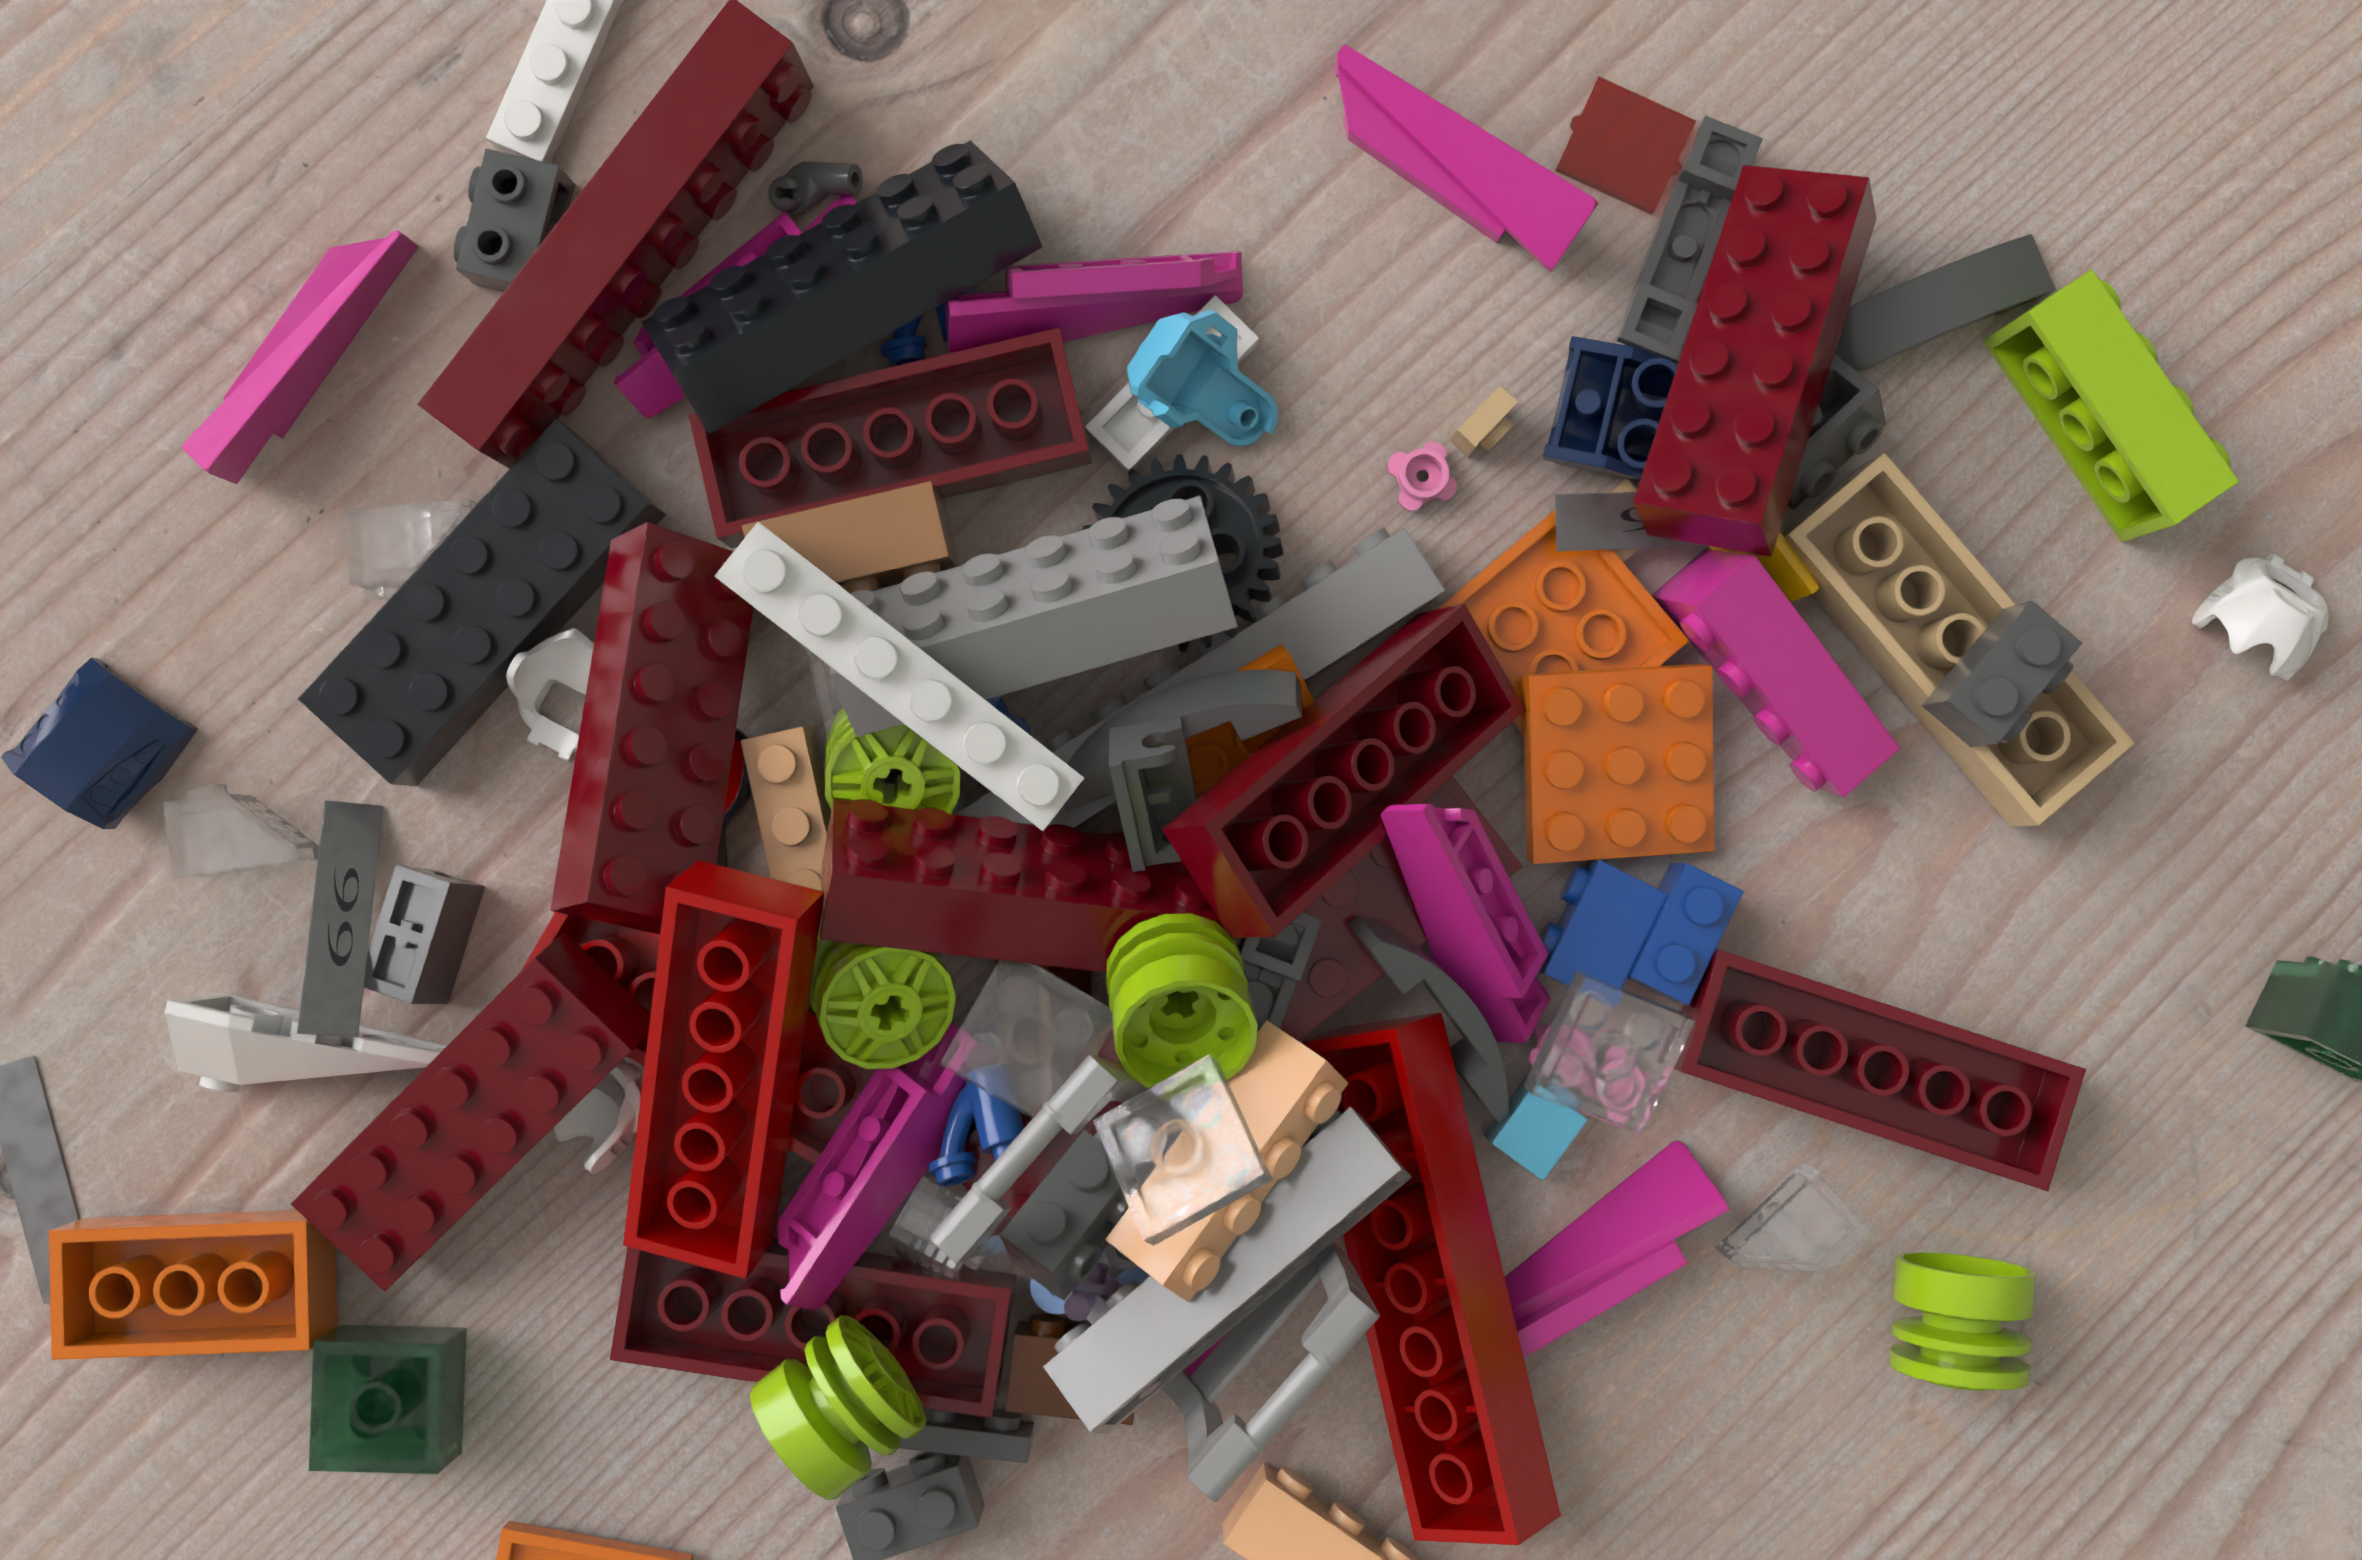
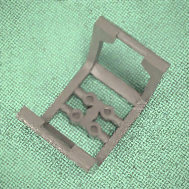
(1215, 1449)

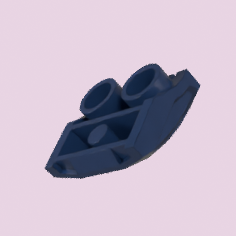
(1605, 404)
(99, 747)

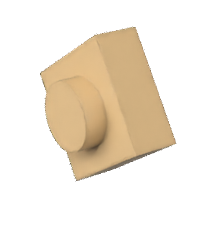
(1486, 424)

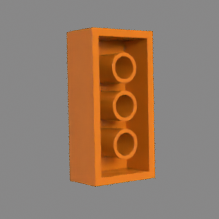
(190, 1285)

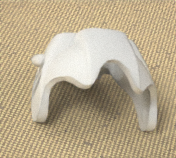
(2265, 612)
(532, 673)
(606, 1117)

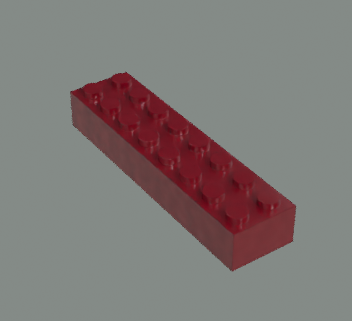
(623, 237)

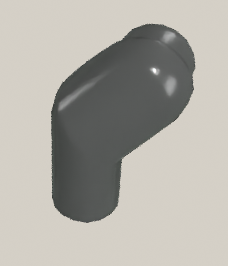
(812, 182)

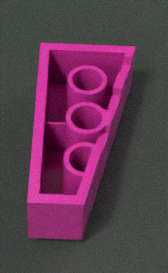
(1777, 669)

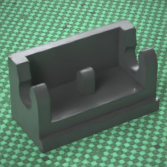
(1150, 786)
(421, 935)

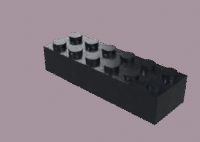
(842, 283)
(475, 603)

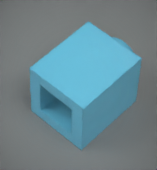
(1535, 1131)

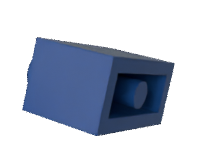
(1600, 925)
(1684, 932)

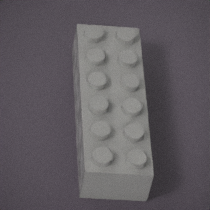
(1057, 605)

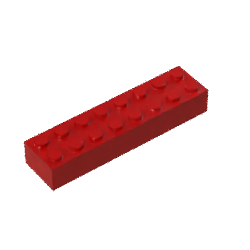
(1446, 1322)

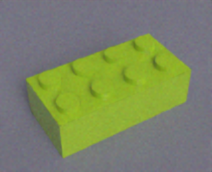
(2111, 409)

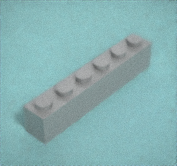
(1157, 1334)

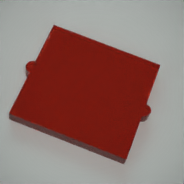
(1625, 145)

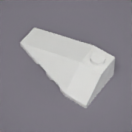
(253, 1042)

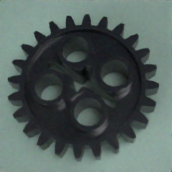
(1234, 518)

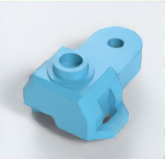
(1197, 378)

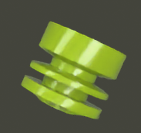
(860, 763)
(1179, 997)
(880, 1002)
(1960, 1328)
(837, 1408)

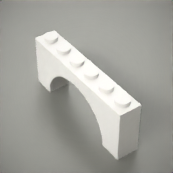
(898, 675)

